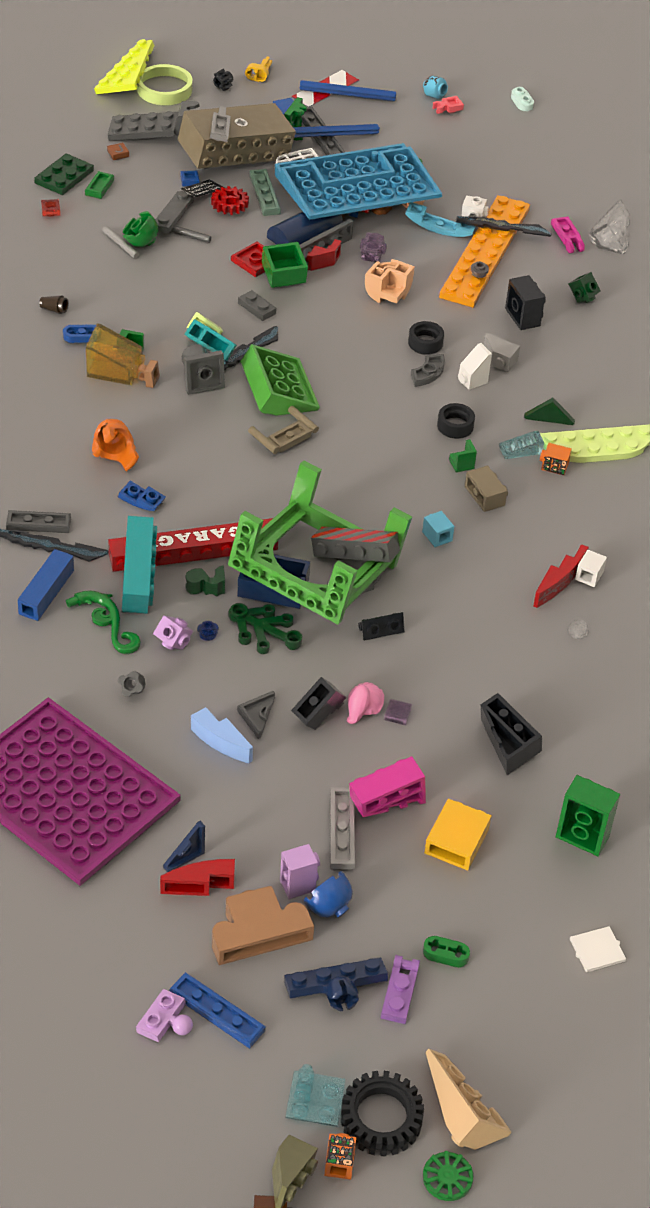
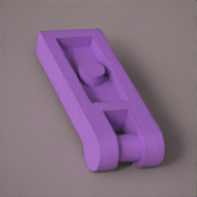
(400, 990)

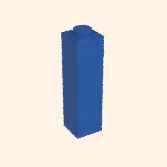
(45, 585)

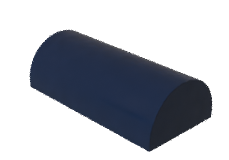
(301, 229)

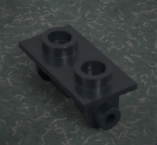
(382, 626)

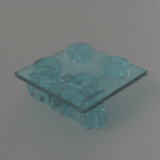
(315, 1097)

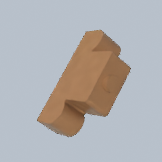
(259, 926)

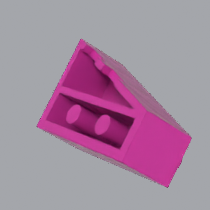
(389, 787)

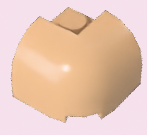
(389, 280)

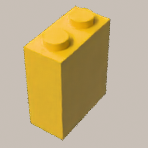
(457, 834)

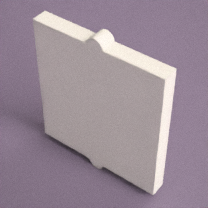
(597, 949)

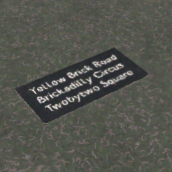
(202, 188)

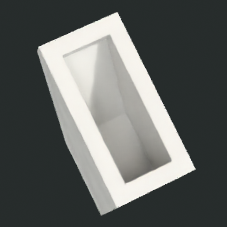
(475, 367)

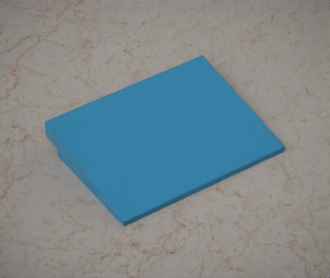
(357, 180)

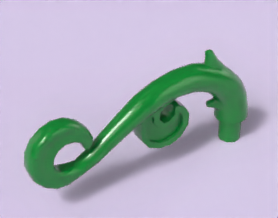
(104, 620)

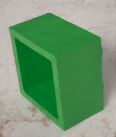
(284, 264)

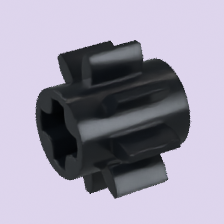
(223, 79)

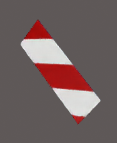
(339, 78)

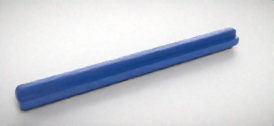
(347, 90)
(340, 130)

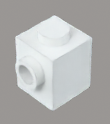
(591, 568)

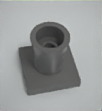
(203, 369)

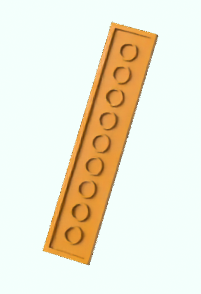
(485, 246)

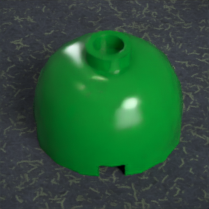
(141, 231)

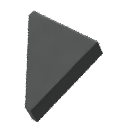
(256, 712)

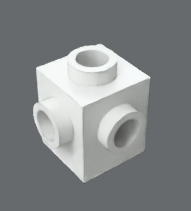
(475, 207)

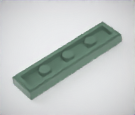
(265, 192)

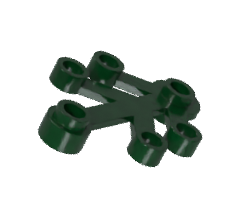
(241, 615)

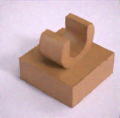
(150, 373)

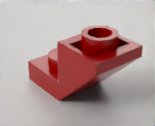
(324, 257)

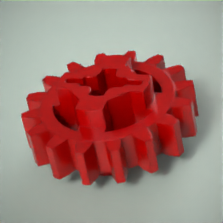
(230, 200)

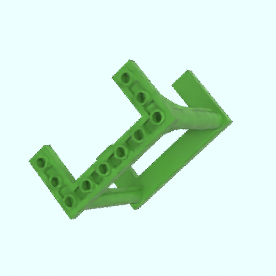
(345, 582)

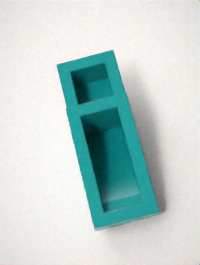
(209, 339)

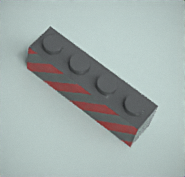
(355, 544)

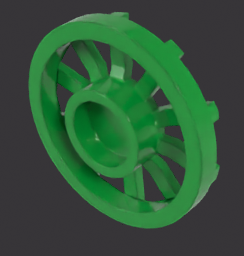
(448, 1176)

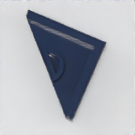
(189, 849)

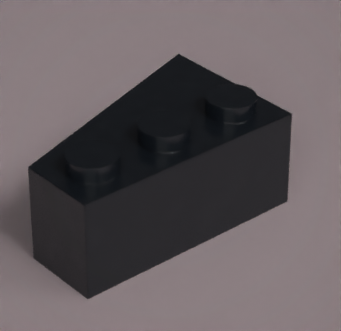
(510, 733)

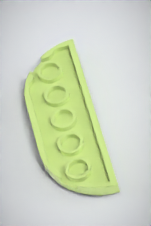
(601, 443)

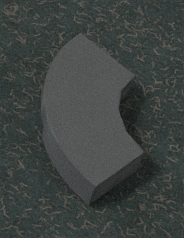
(429, 370)

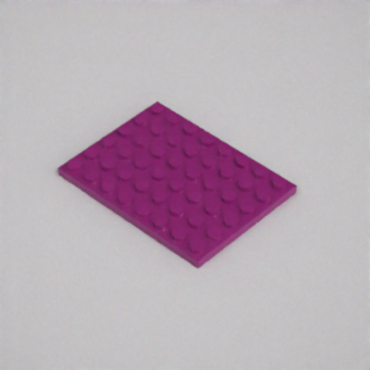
(74, 791)

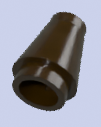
(54, 303)

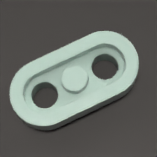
(522, 99)

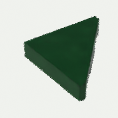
(551, 412)

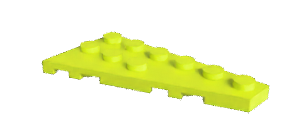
(127, 72)

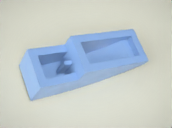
(221, 736)

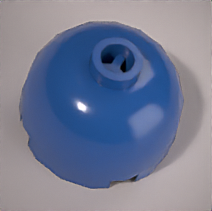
(331, 897)

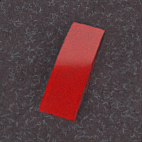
(199, 878)

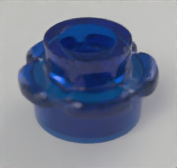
(207, 630)

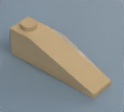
(462, 1110)

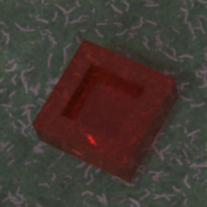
(50, 207)

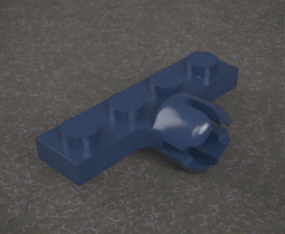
(337, 981)

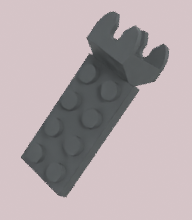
(149, 125)

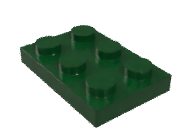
(64, 174)

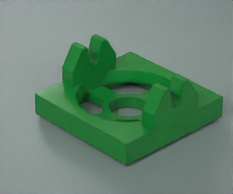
(294, 114)

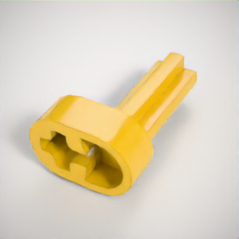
(261, 70)

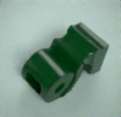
(199, 581)

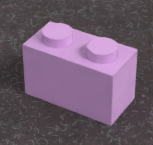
(299, 871)

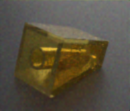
(112, 356)

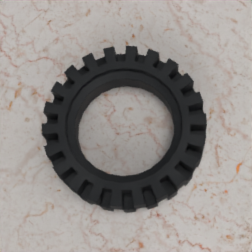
(382, 1140)

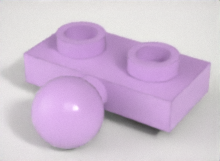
(162, 1015)

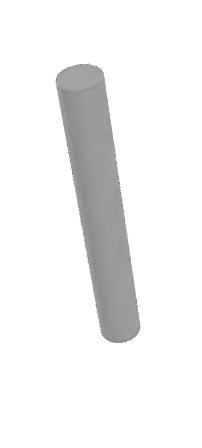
(117, 239)

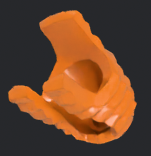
(115, 443)

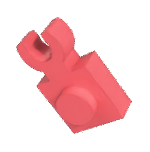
(450, 104)

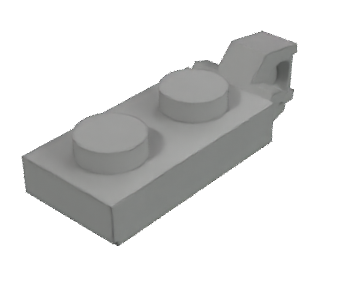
(220, 125)

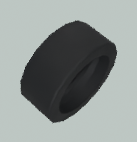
(426, 346)
(453, 430)

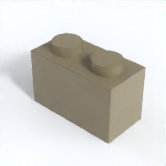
(486, 488)

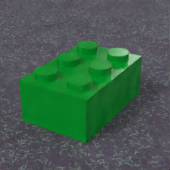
(587, 815)

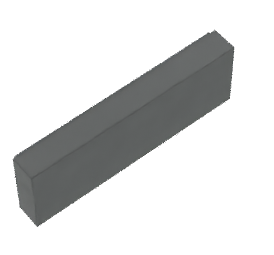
(38, 521)

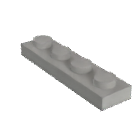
(341, 829)

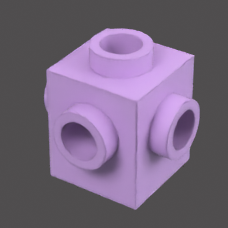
(173, 632)

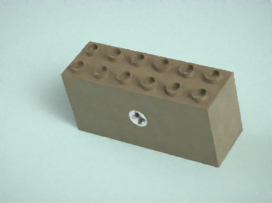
(255, 136)

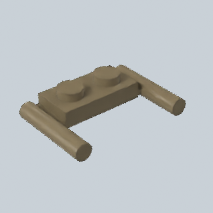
(289, 435)

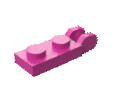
(568, 233)

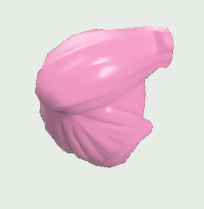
(364, 700)

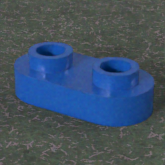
(78, 333)

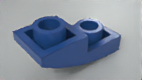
(141, 498)

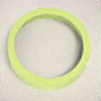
(165, 98)

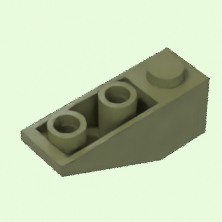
(291, 1168)

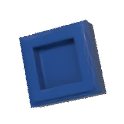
(189, 177)

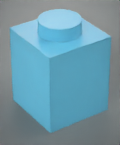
(438, 529)

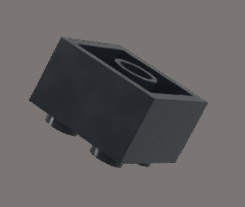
(525, 302)

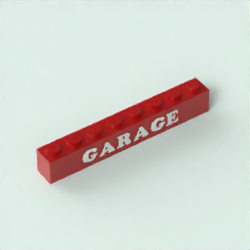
(184, 545)

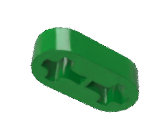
(446, 951)

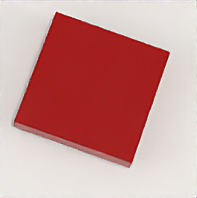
(250, 259)

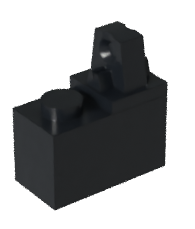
(318, 703)

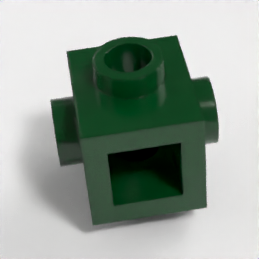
(584, 288)

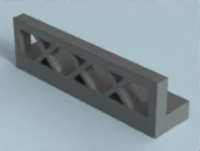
(326, 238)

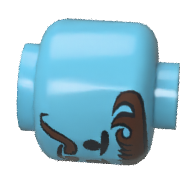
(435, 87)

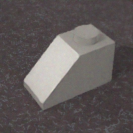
(503, 352)

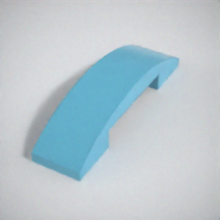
(437, 224)

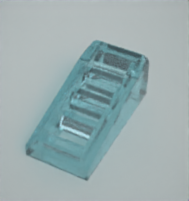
(529, 445)

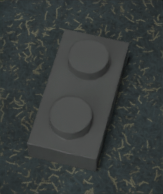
(257, 305)

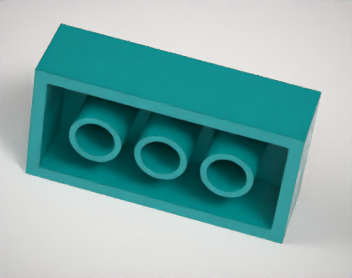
(139, 564)

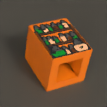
(555, 458)
(340, 1156)

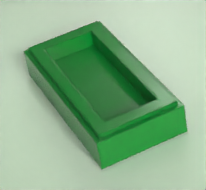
(99, 185)

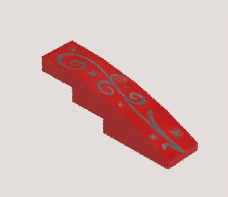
(558, 578)

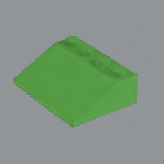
(278, 381)

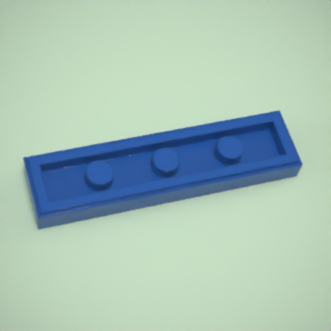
(218, 1010)

